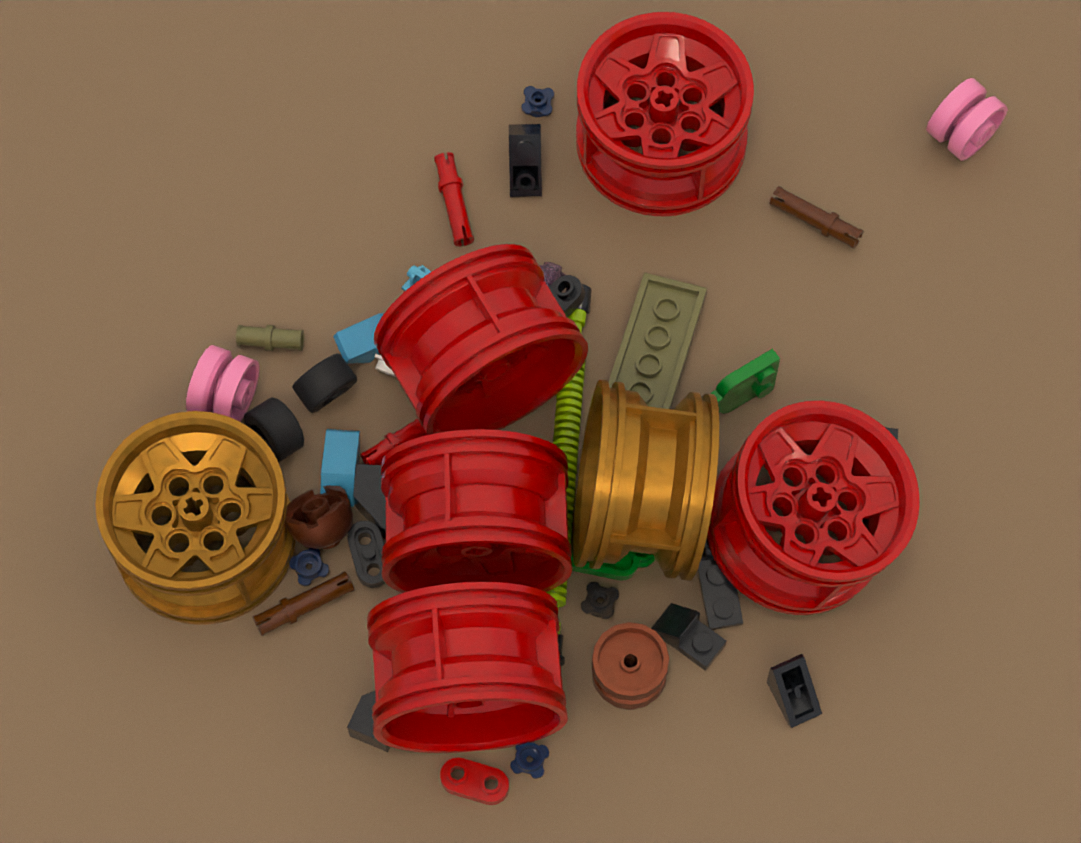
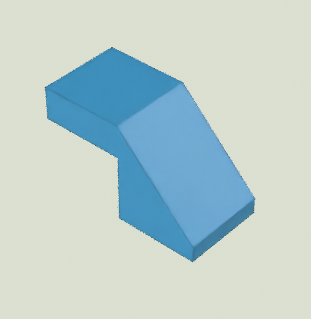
(357, 341)
(340, 460)

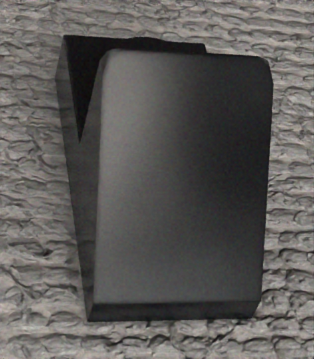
(688, 635)

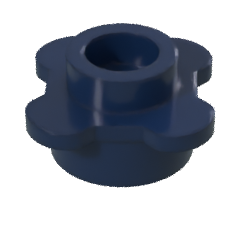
(537, 109)
(306, 557)
(534, 768)

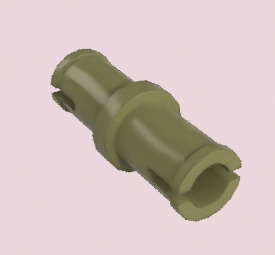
(270, 337)

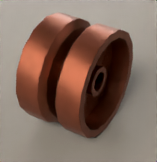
(616, 654)

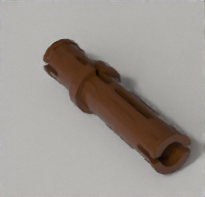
(828, 223)
(303, 603)

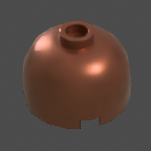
(320, 518)

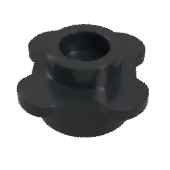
(597, 609)

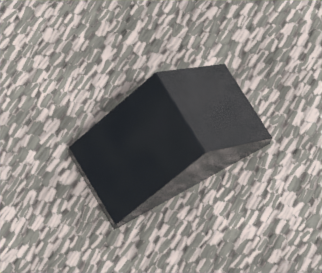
(794, 690)

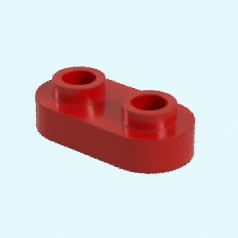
(473, 782)

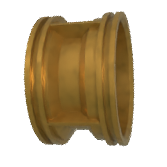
(163, 457)
(646, 480)

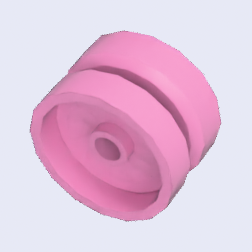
(966, 119)
(223, 383)

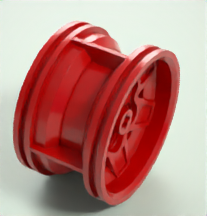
(699, 67)
(480, 341)
(860, 467)
(475, 511)
(466, 667)

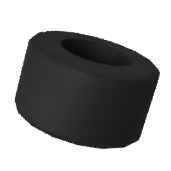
(324, 382)
(276, 426)

